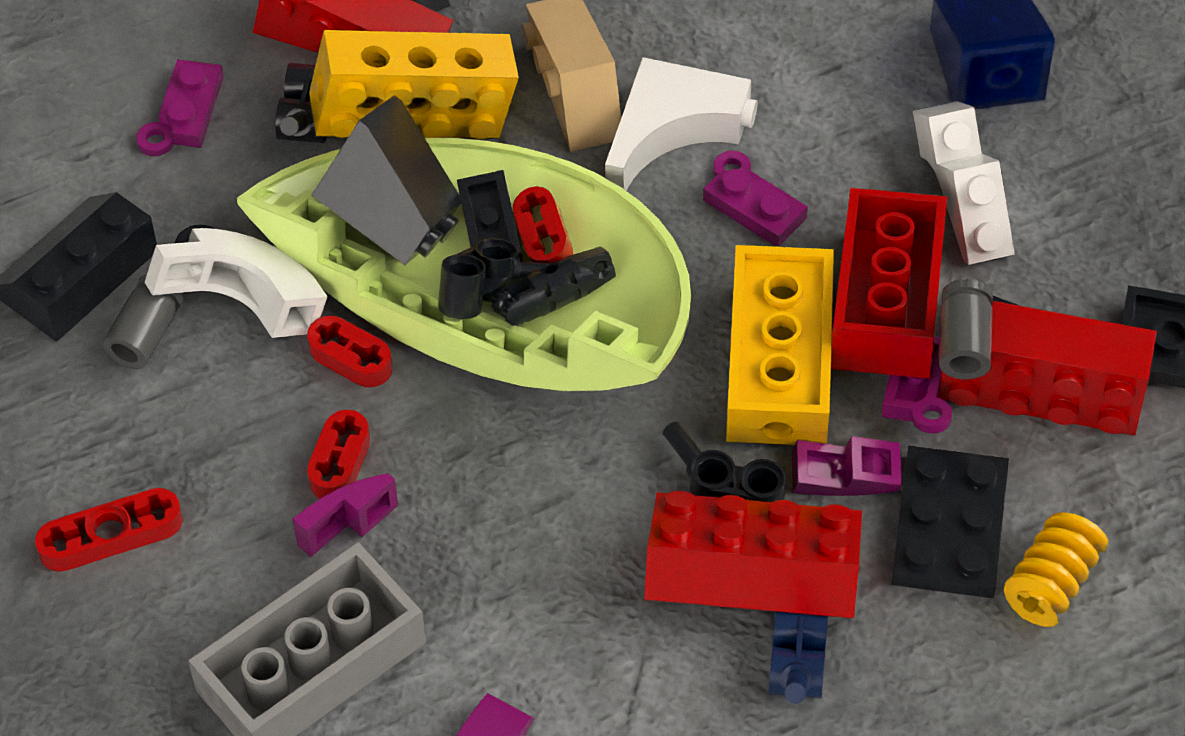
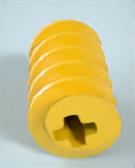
(1054, 568)

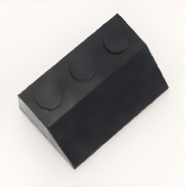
(78, 263)

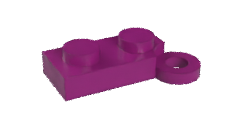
(185, 108)
(753, 199)
(912, 397)

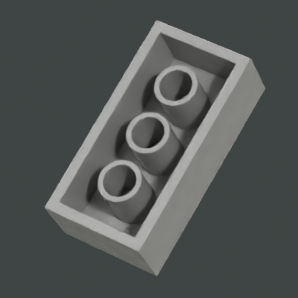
(309, 648)

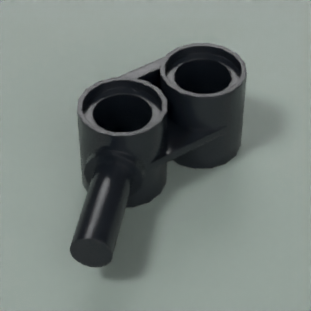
(294, 111)
(478, 275)
(718, 466)

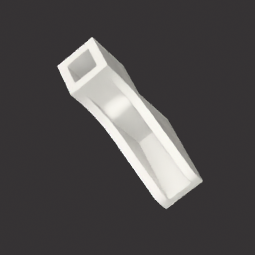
(968, 179)

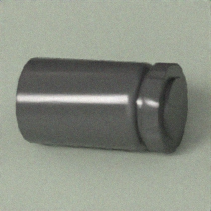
(140, 325)
(966, 329)

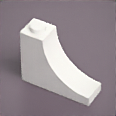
(675, 109)

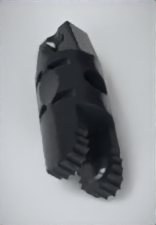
(554, 286)

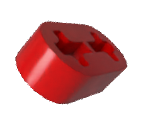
(551, 225)
(352, 347)
(329, 452)

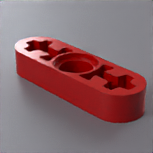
(100, 548)

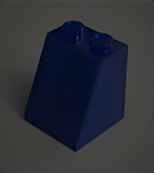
(992, 51)

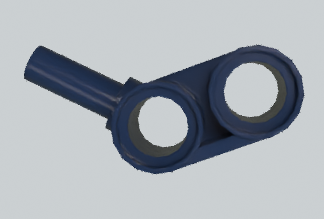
(798, 656)

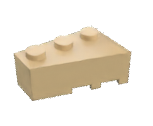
(575, 70)

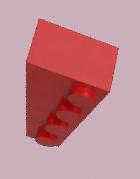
(304, 21)

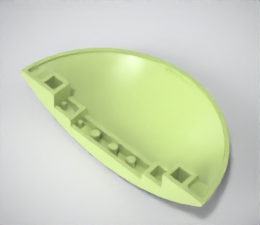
(598, 343)

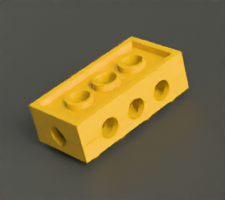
(446, 80)
(776, 372)

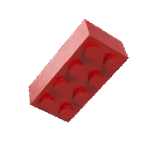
(889, 283)
(1061, 370)
(753, 554)

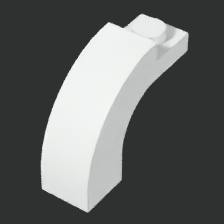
(244, 268)

